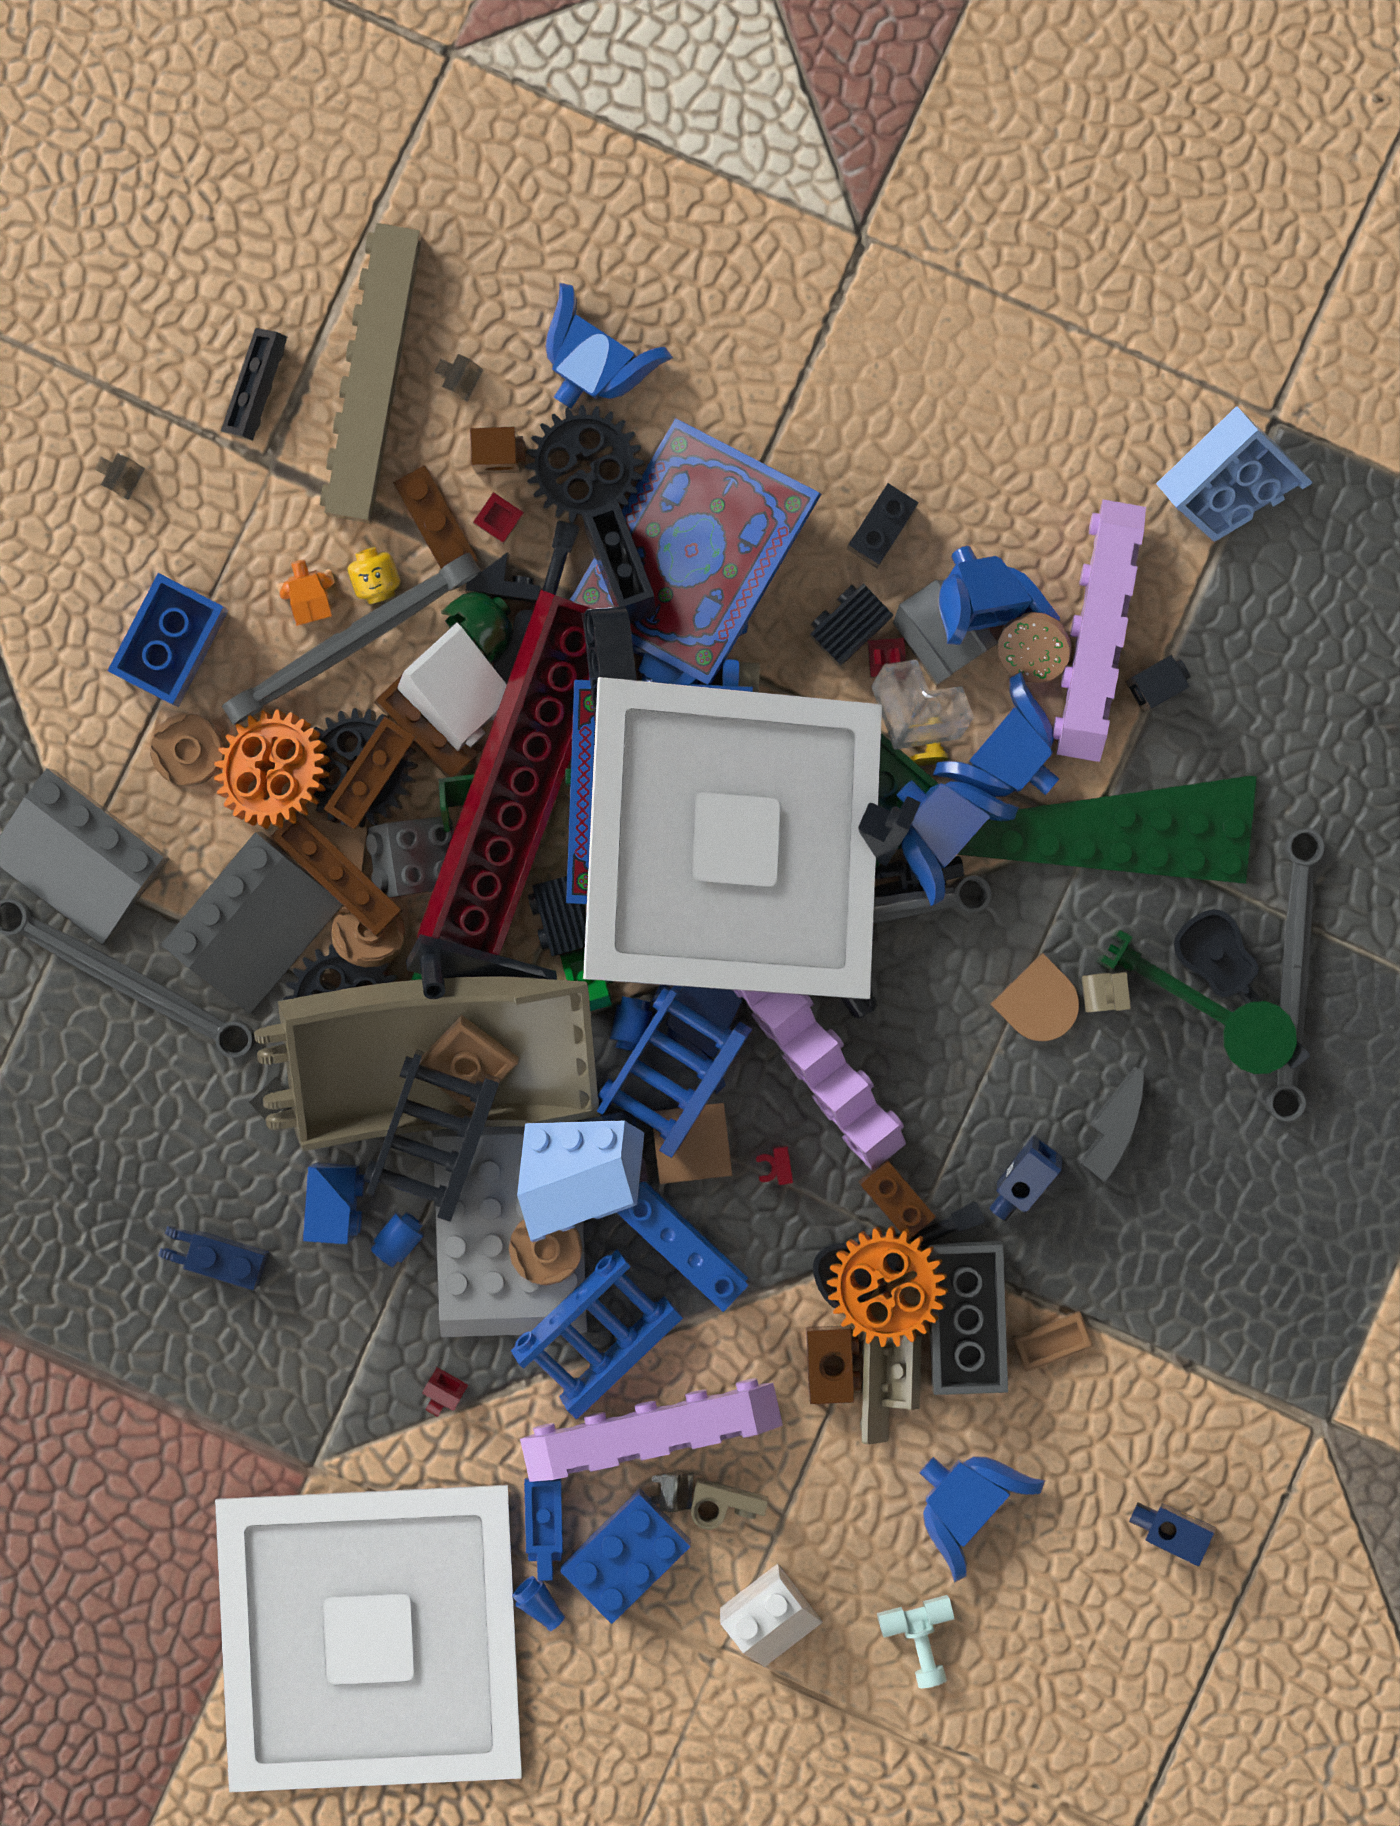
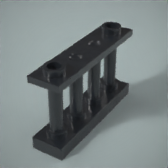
(455, 1162)

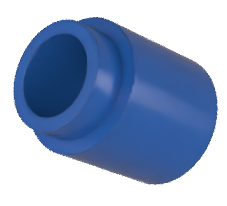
(630, 1022)
(397, 1239)

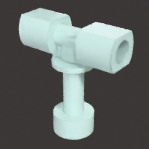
(917, 1625)

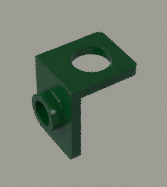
(453, 793)

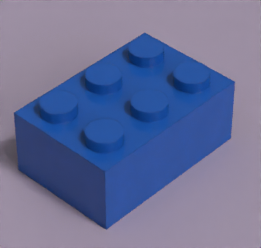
(168, 640)
(625, 1556)

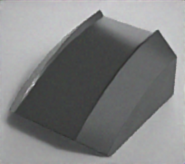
(923, 631)

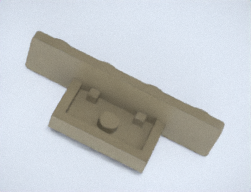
(888, 1381)

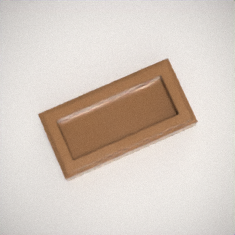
(1052, 1341)

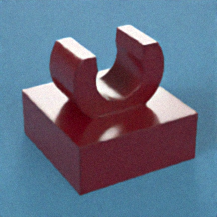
(498, 518)
(884, 652)
(780, 1165)
(443, 1391)

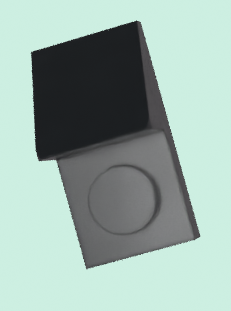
(493, 583)
(886, 829)

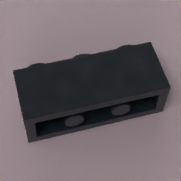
(619, 561)

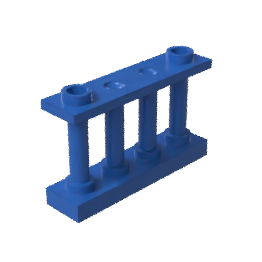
(708, 1070)
(685, 1247)
(607, 1366)

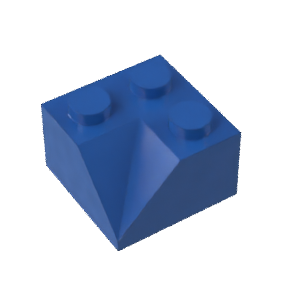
(333, 1203)

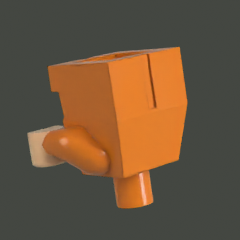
(307, 593)

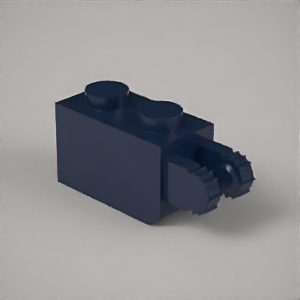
(218, 1257)

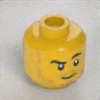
(373, 575)

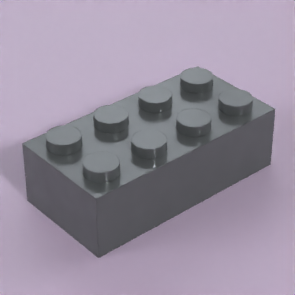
(970, 1334)

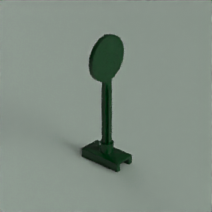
(1255, 1035)

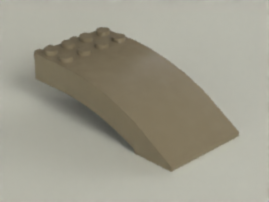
(352, 1043)

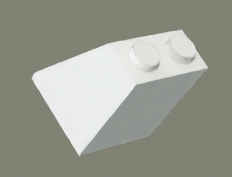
(454, 688)
(768, 1616)

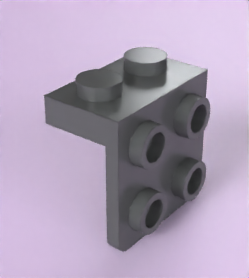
(408, 854)

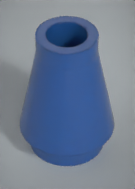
(538, 1603)

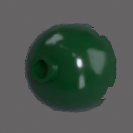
(483, 621)

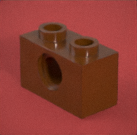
(496, 450)
(896, 1199)
(824, 1386)

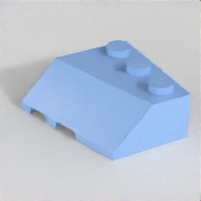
(1230, 476)
(577, 1173)

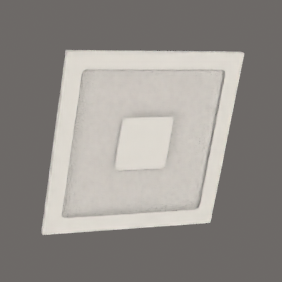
(731, 840)
(368, 1638)

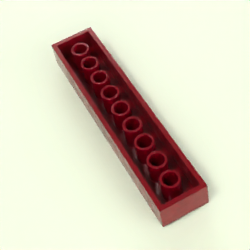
(512, 784)

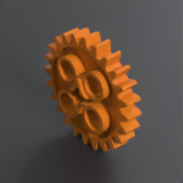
(272, 769)
(902, 1316)

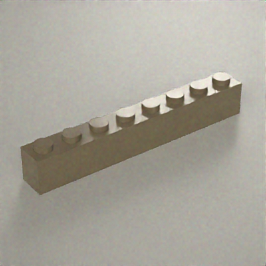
(372, 373)

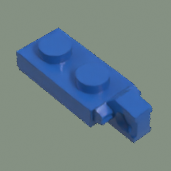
(544, 1524)

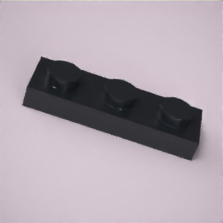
(254, 384)

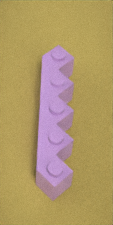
(1100, 630)
(819, 1062)
(651, 1431)

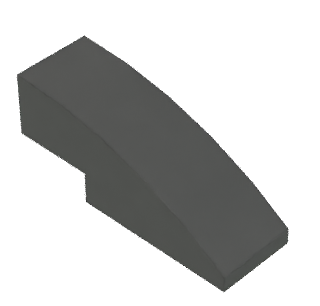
(1116, 1126)

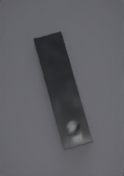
(443, 959)

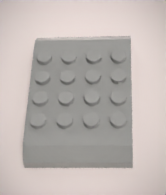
(476, 1279)

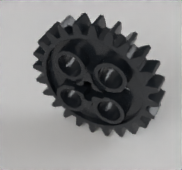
(566, 437)
(363, 728)
(351, 974)

